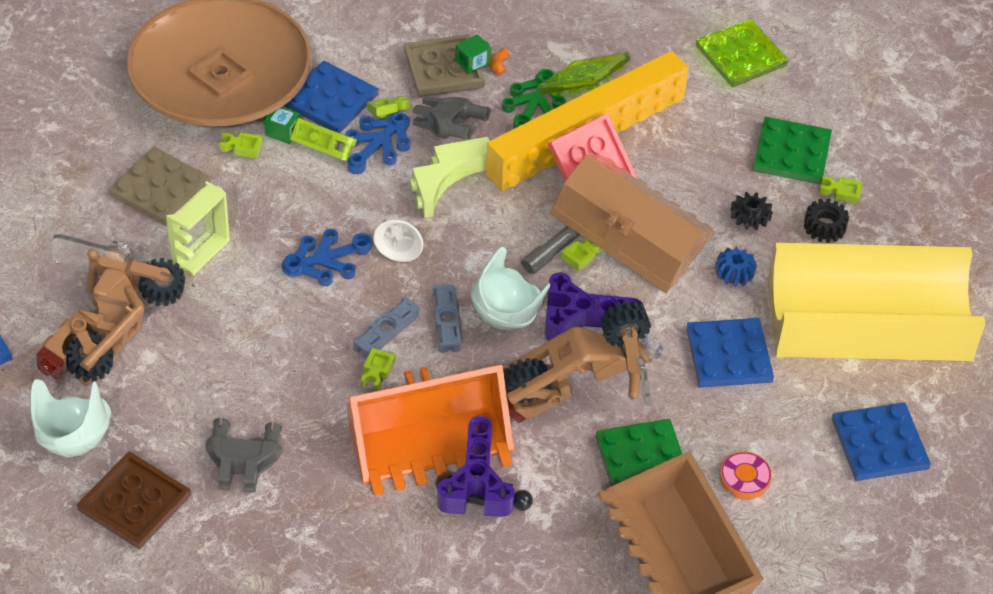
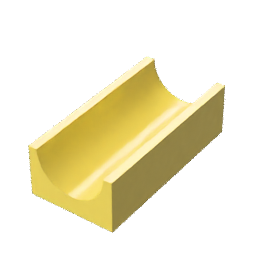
(872, 302)

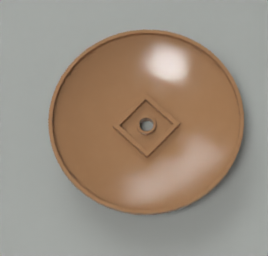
(186, 44)

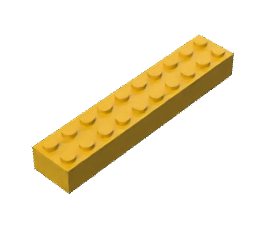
(626, 100)

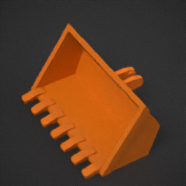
(426, 425)

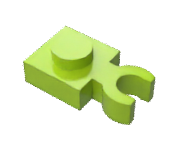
(384, 107)
(244, 145)
(844, 189)
(579, 254)
(376, 367)

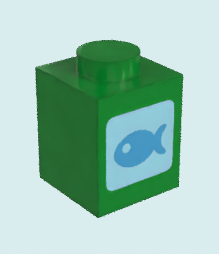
(473, 53)
(281, 124)

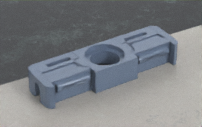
(447, 305)
(398, 318)

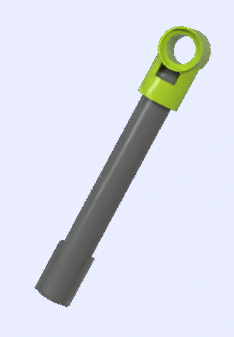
(544, 254)

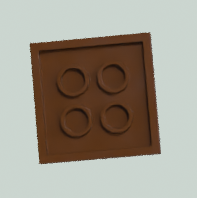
(134, 500)

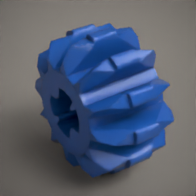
(735, 266)

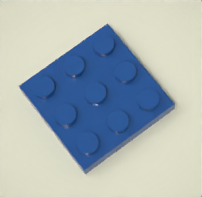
(332, 97)
(729, 352)
(880, 441)

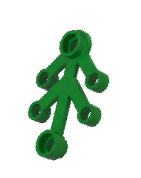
(533, 99)

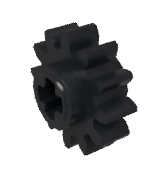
(751, 211)

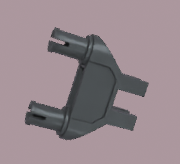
(447, 114)
(242, 456)

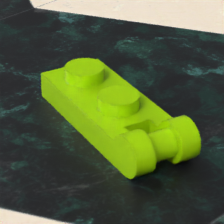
(322, 139)

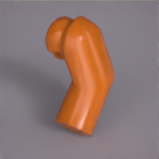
(497, 60)

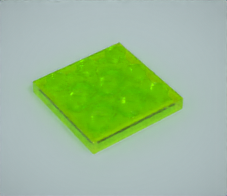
(741, 52)
(584, 74)

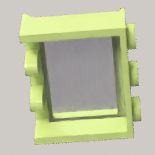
(199, 229)

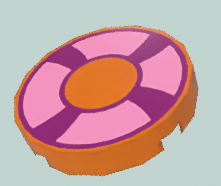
(745, 475)

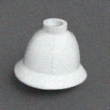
(398, 240)

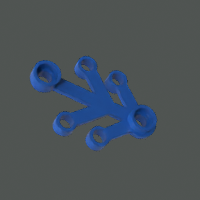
(395, 123)
(298, 264)

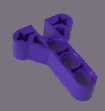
(573, 307)
(496, 494)

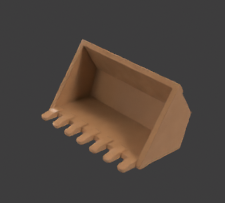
(630, 221)
(681, 531)

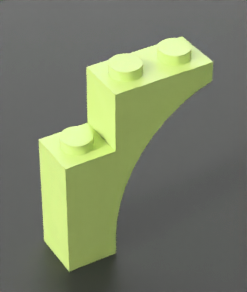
(447, 166)

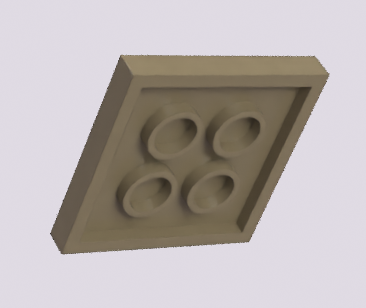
(435, 67)
(158, 185)

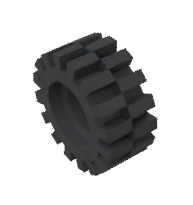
(826, 230)

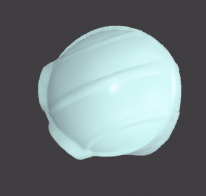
(504, 297)
(69, 424)

